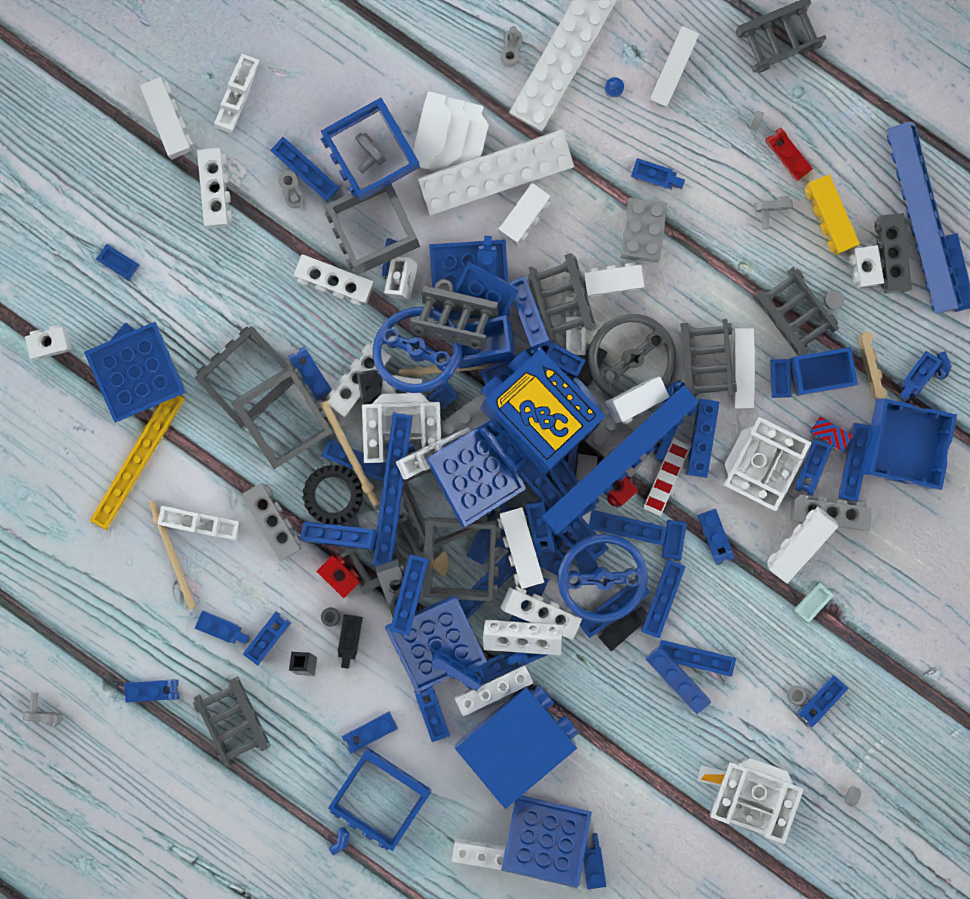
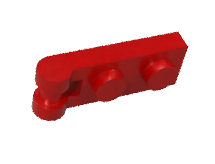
(789, 154)

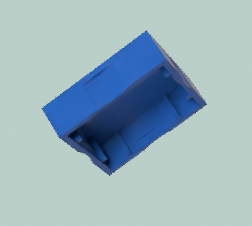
(909, 444)

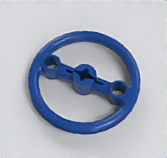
(415, 343)
(611, 578)

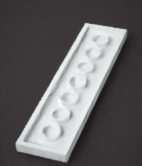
(560, 61)
(496, 172)

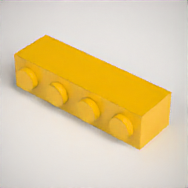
(832, 215)

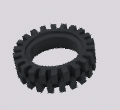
(310, 490)

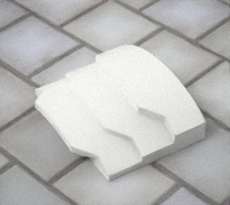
(449, 133)
(378, 421)
(765, 463)
(758, 799)

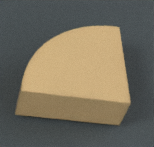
(441, 563)

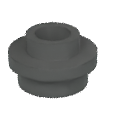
(326, 621)

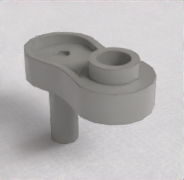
(512, 42)
(375, 156)
(293, 195)
(764, 207)
(50, 718)

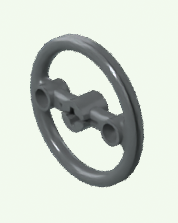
(658, 331)

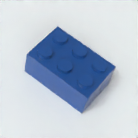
(498, 344)
(823, 371)

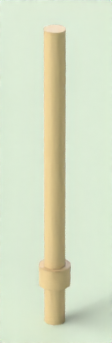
(419, 371)
(367, 486)
(172, 556)

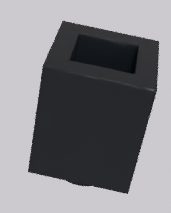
(303, 663)

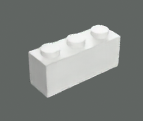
(525, 214)
(613, 280)
(637, 400)

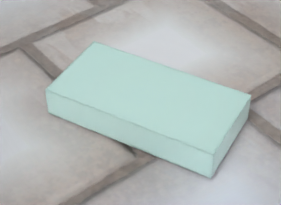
(813, 602)

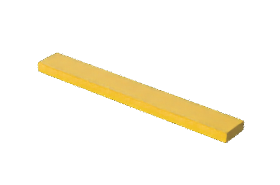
(136, 462)

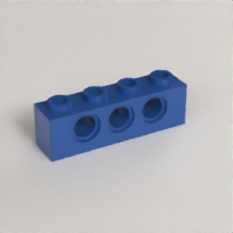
(702, 438)

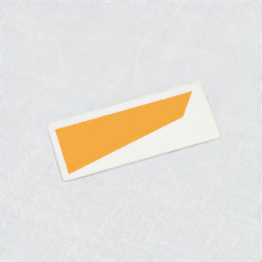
(711, 775)

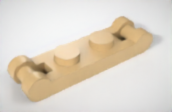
(869, 359)

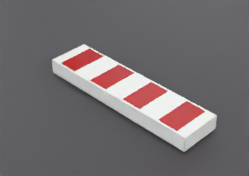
(666, 477)

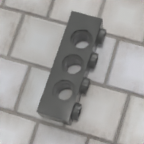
(895, 224)
(386, 574)

